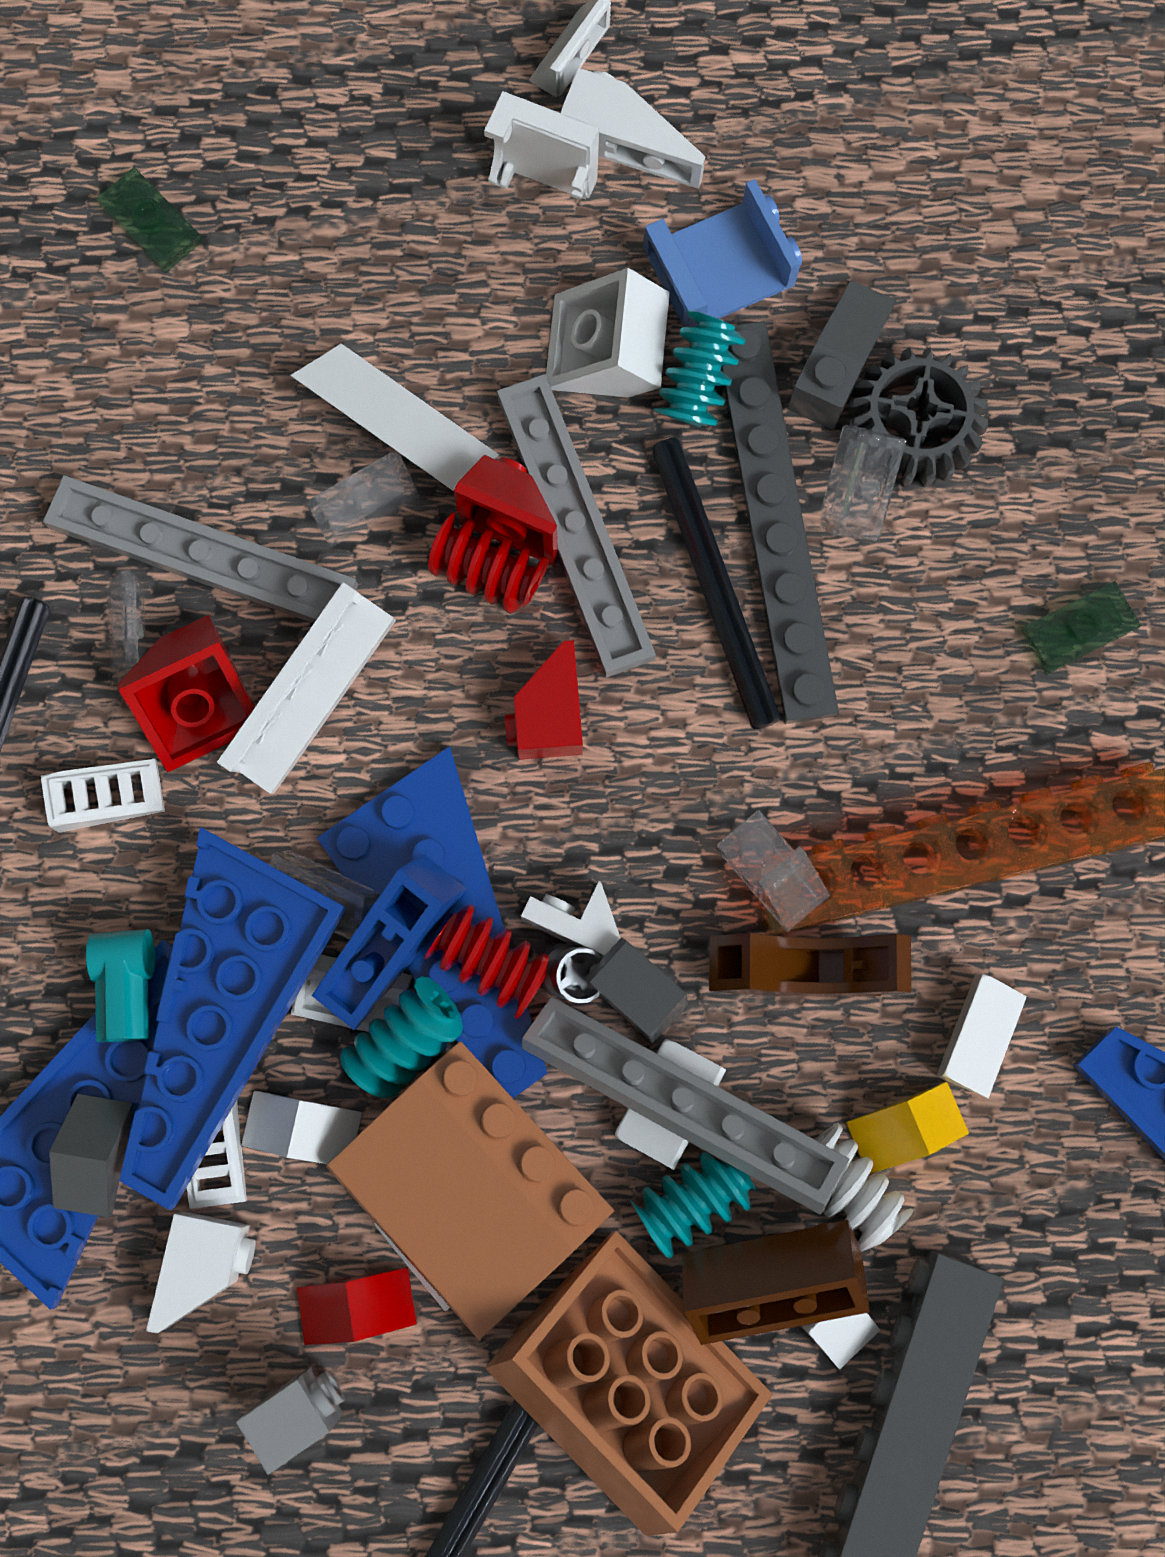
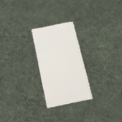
(393, 414)

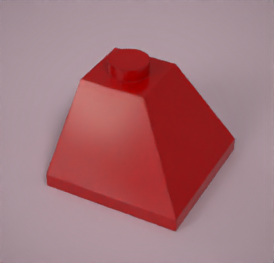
(509, 503)
(187, 694)

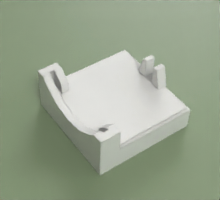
(542, 147)

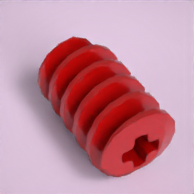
(485, 565)
(490, 959)

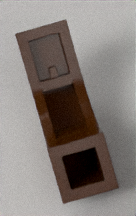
(810, 965)

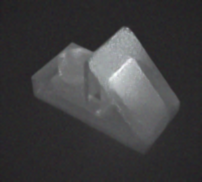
(773, 870)

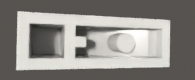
(632, 129)

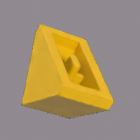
(908, 1128)

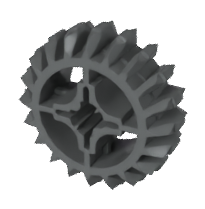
(958, 417)

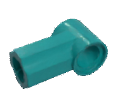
(121, 969)

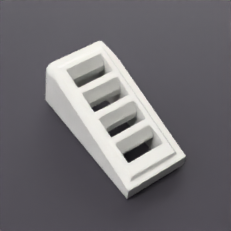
(77, 779)
(234, 1168)

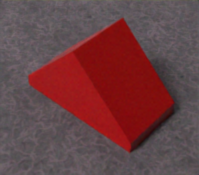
(356, 1307)

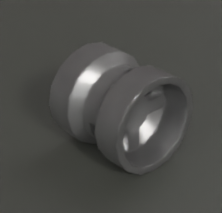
(578, 964)

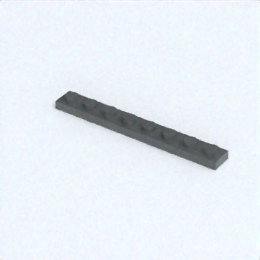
(778, 531)

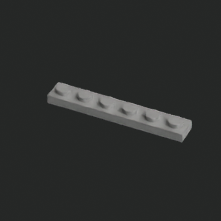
(581, 532)
(193, 550)
(686, 1105)

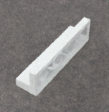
(307, 689)

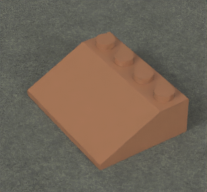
(470, 1189)
(630, 1386)

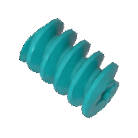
(700, 370)
(403, 1040)
(693, 1201)

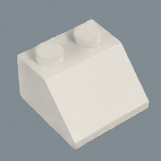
(608, 336)

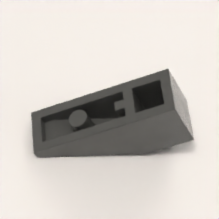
(840, 355)

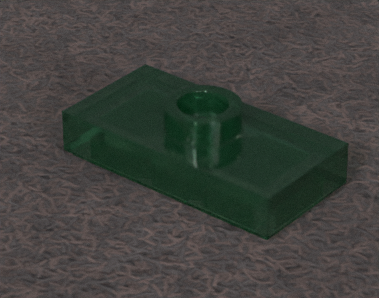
(149, 219)
(1080, 628)

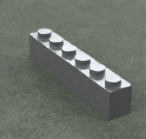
(916, 1410)

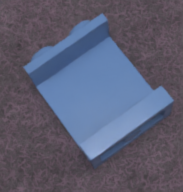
(725, 258)

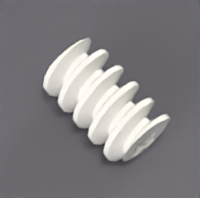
(862, 1197)

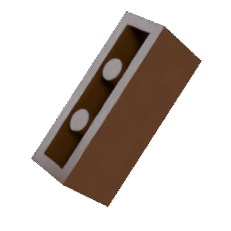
(774, 1282)

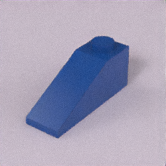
(388, 939)

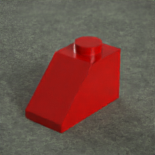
(548, 710)

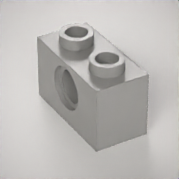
(292, 1417)

